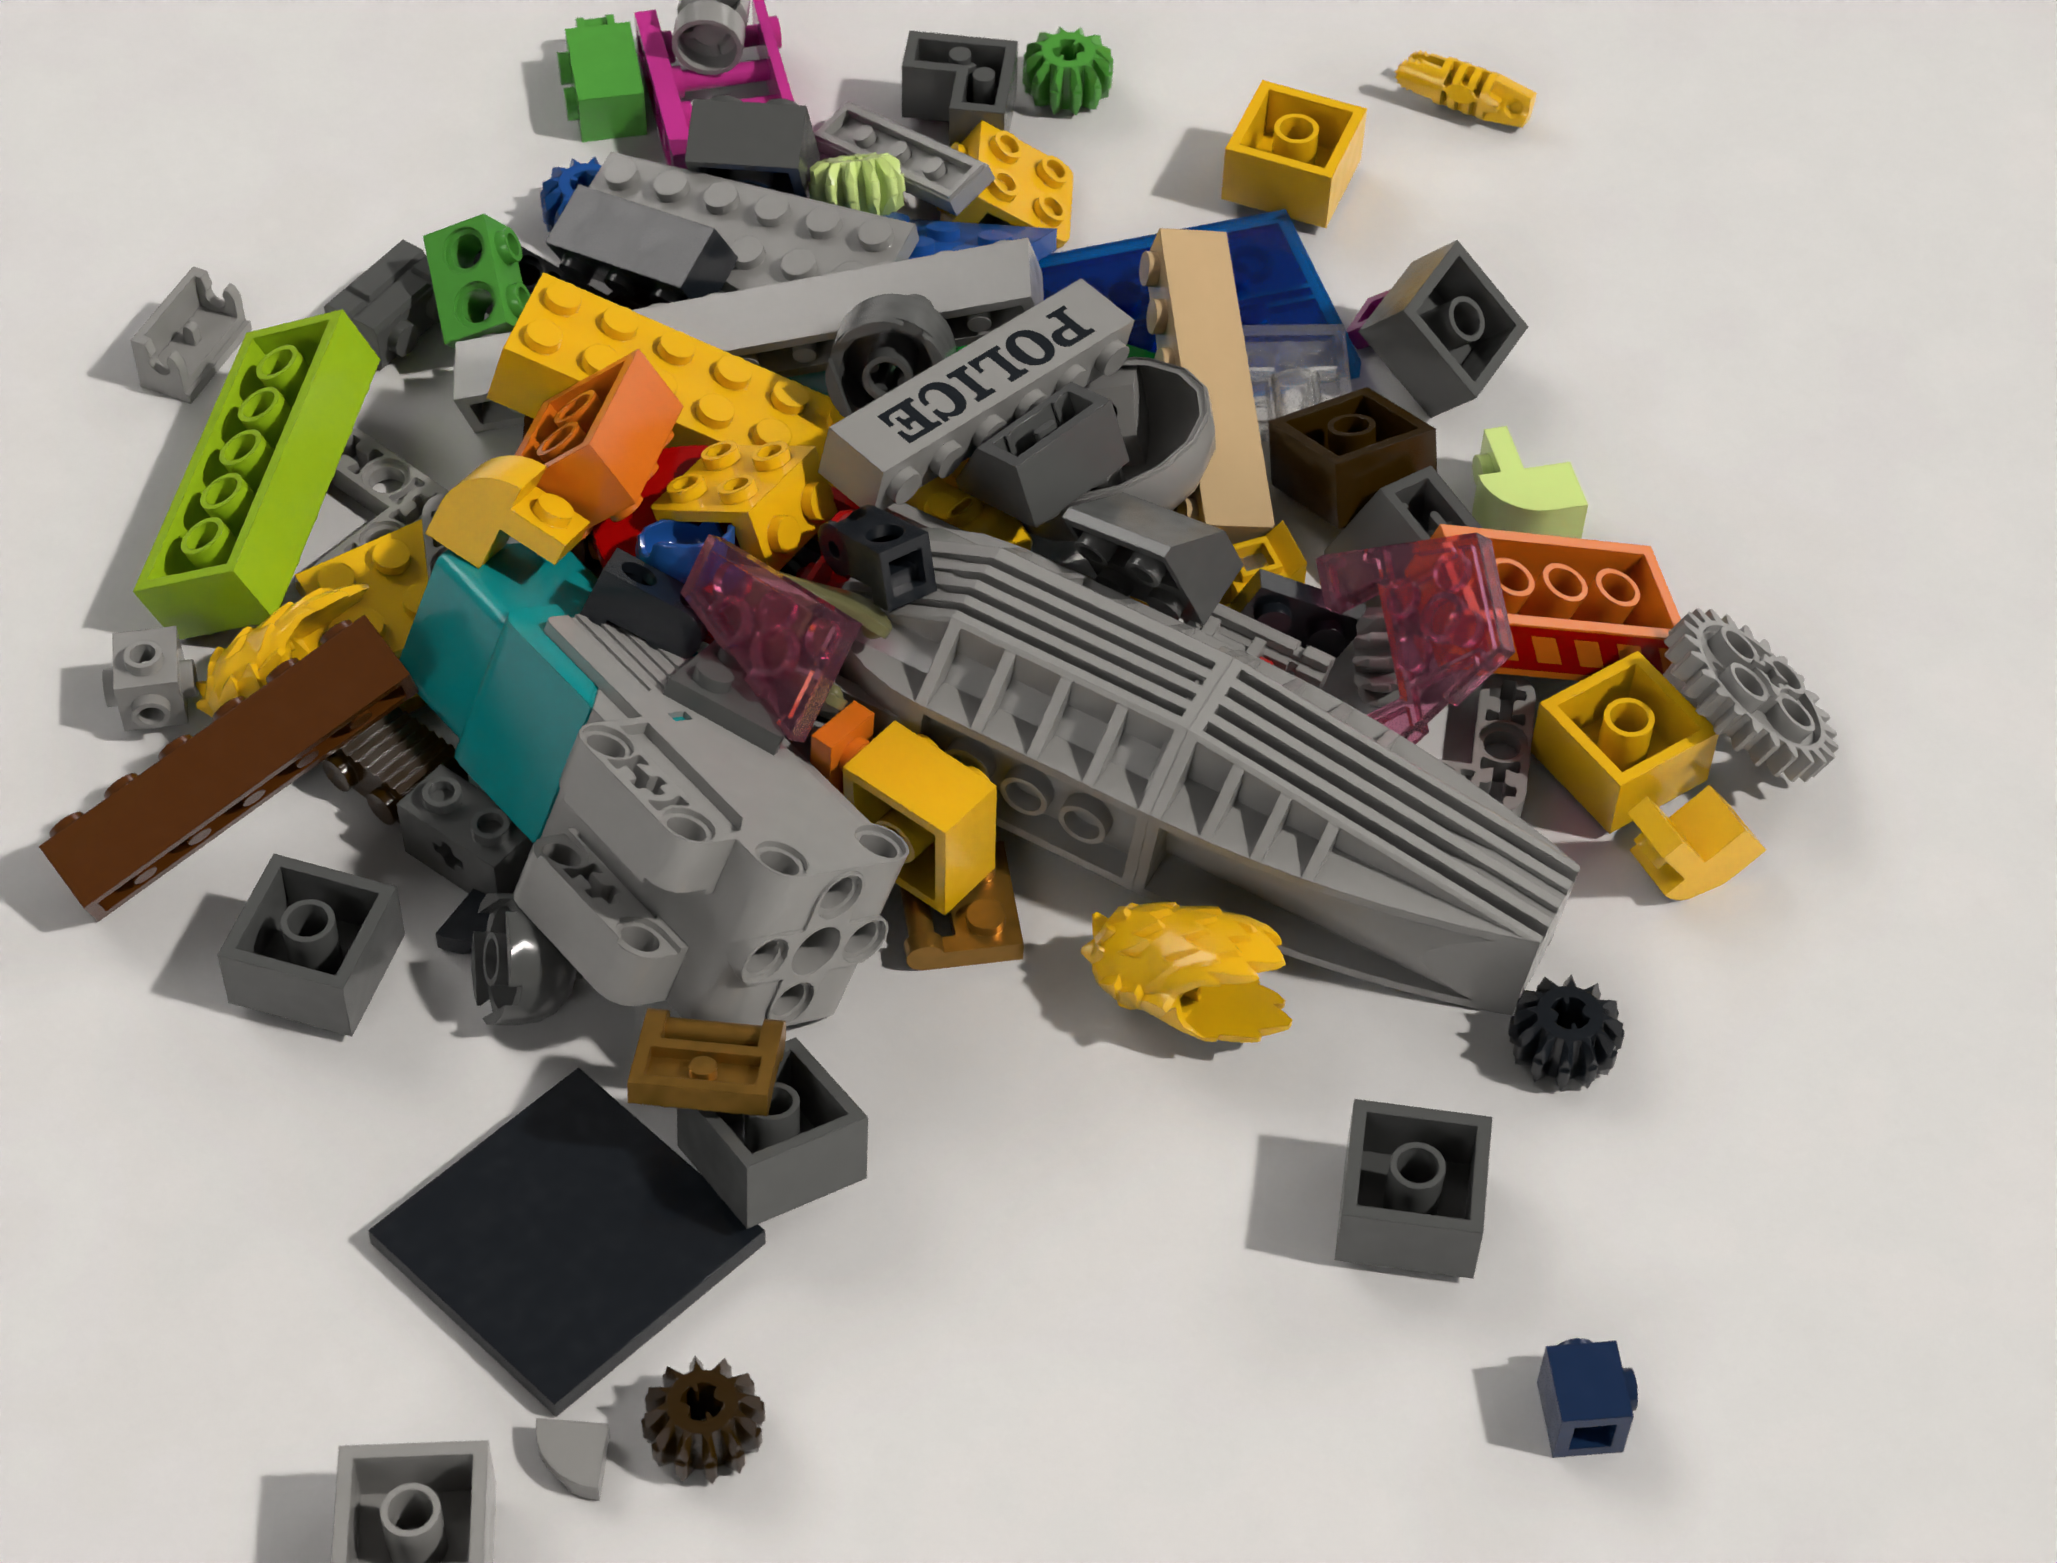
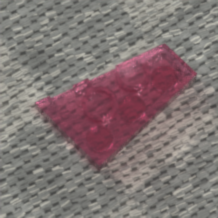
(774, 629)

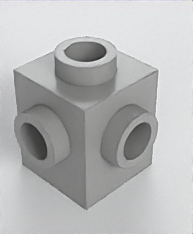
(152, 691)

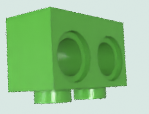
(468, 290)

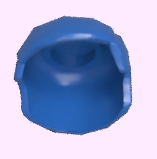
(676, 545)

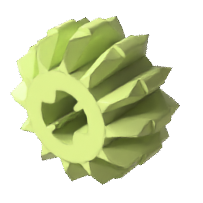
(859, 182)

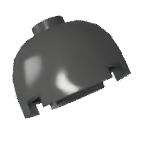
(517, 966)

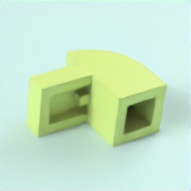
(1521, 498)

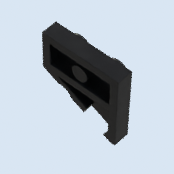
(1297, 612)

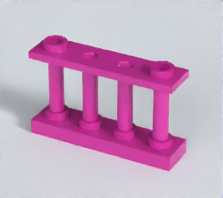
(669, 83)

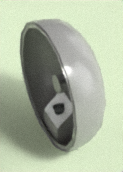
(1166, 433)

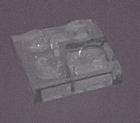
(1295, 367)

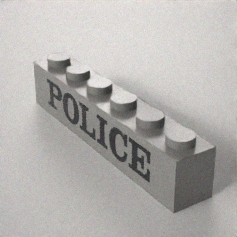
(972, 395)

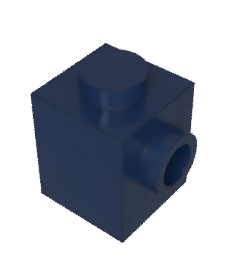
(1586, 1397)

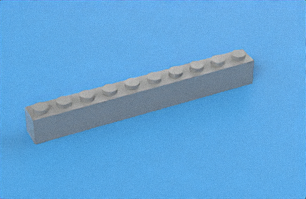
(795, 322)

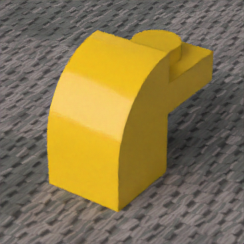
(504, 502)
(1693, 847)

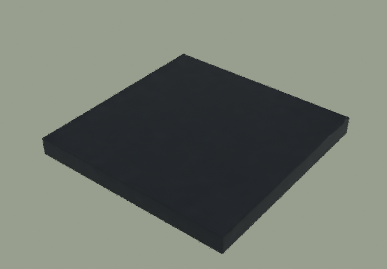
(566, 1240)

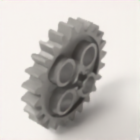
(1750, 695)

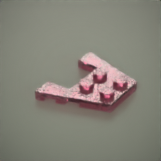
(1439, 616)

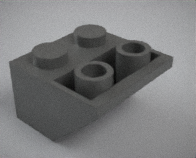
(1047, 456)
(1403, 514)
(1155, 554)

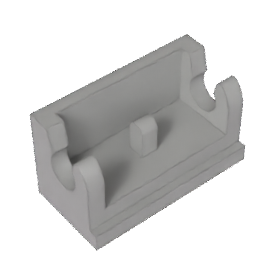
(189, 337)

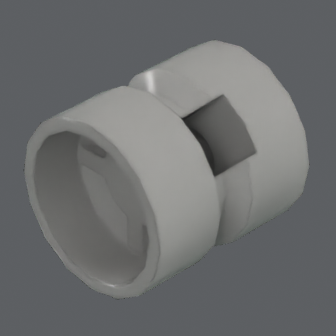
(710, 34)

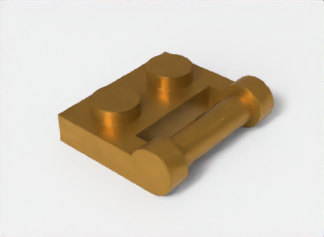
(982, 925)
(706, 1064)

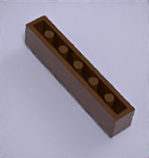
(228, 767)

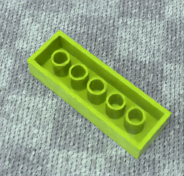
(258, 476)

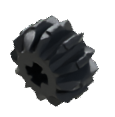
(1566, 1032)

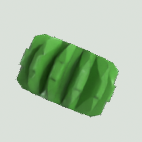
(1067, 70)

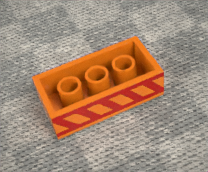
(1578, 602)

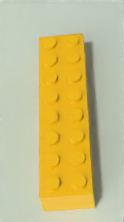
(724, 398)

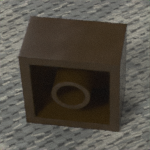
(1346, 451)

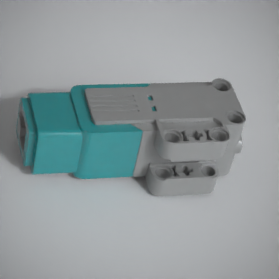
(659, 839)

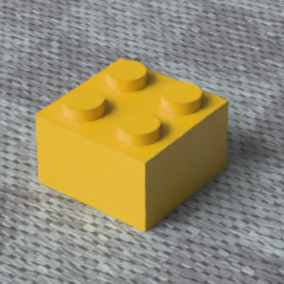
(1293, 153)
(1623, 740)
(934, 805)

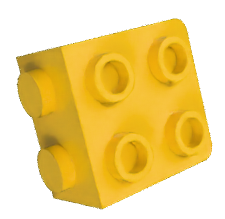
(1027, 186)
(763, 490)

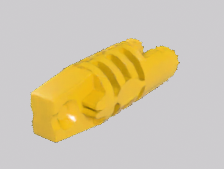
(1467, 88)

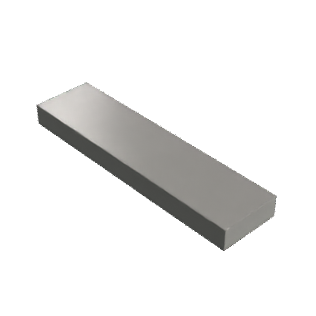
(929, 167)

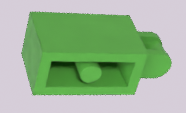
(604, 80)

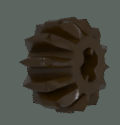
(676, 1414)

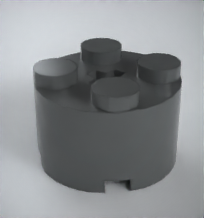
(879, 337)

